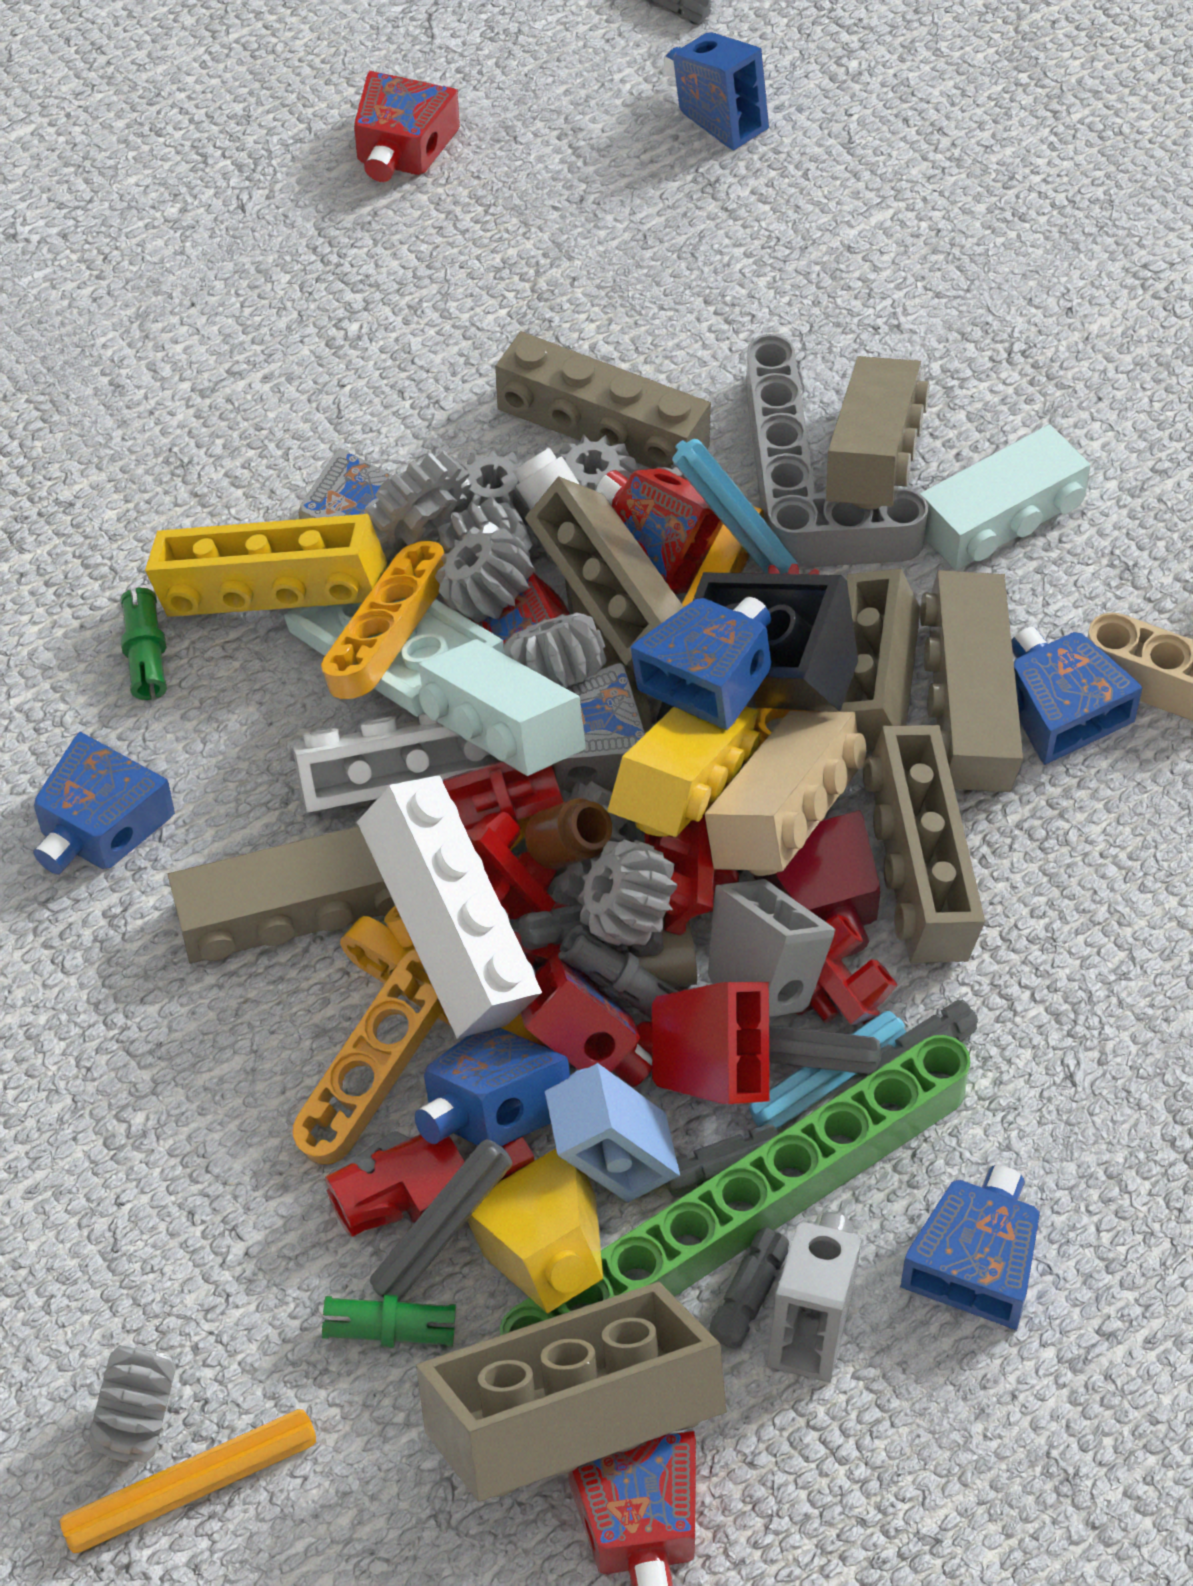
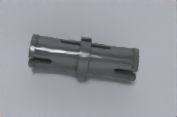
(613, 970)

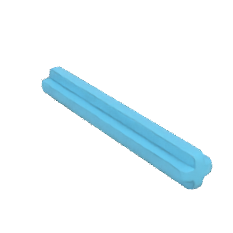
(731, 506)

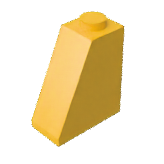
(542, 1231)

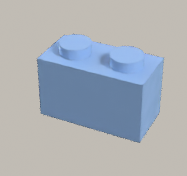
(611, 1133)

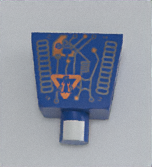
(721, 87)
(706, 659)
(1069, 692)
(98, 806)
(489, 1088)
(977, 1248)

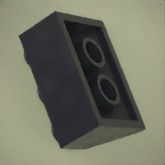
(807, 635)

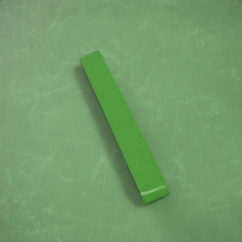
(773, 1195)

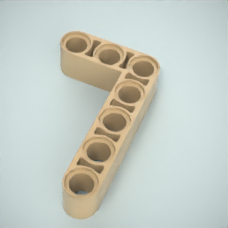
(1152, 657)

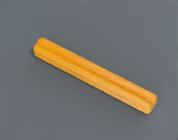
(187, 1481)

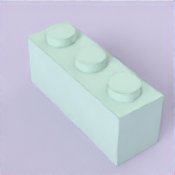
(1004, 496)
(502, 706)

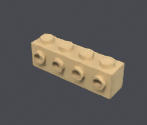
(784, 791)

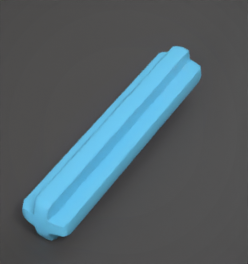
(812, 1084)

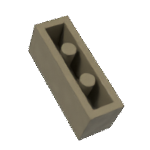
(886, 642)

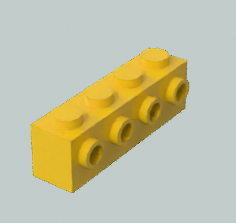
(265, 565)
(680, 769)

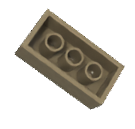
(570, 1390)

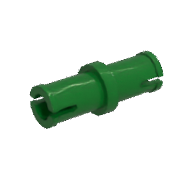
(143, 644)
(388, 1321)

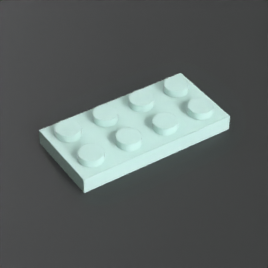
(435, 634)

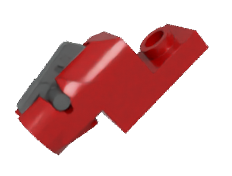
(400, 1177)

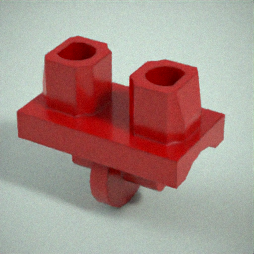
(501, 789)
(692, 873)
(516, 882)
(853, 994)

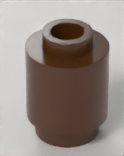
(568, 833)

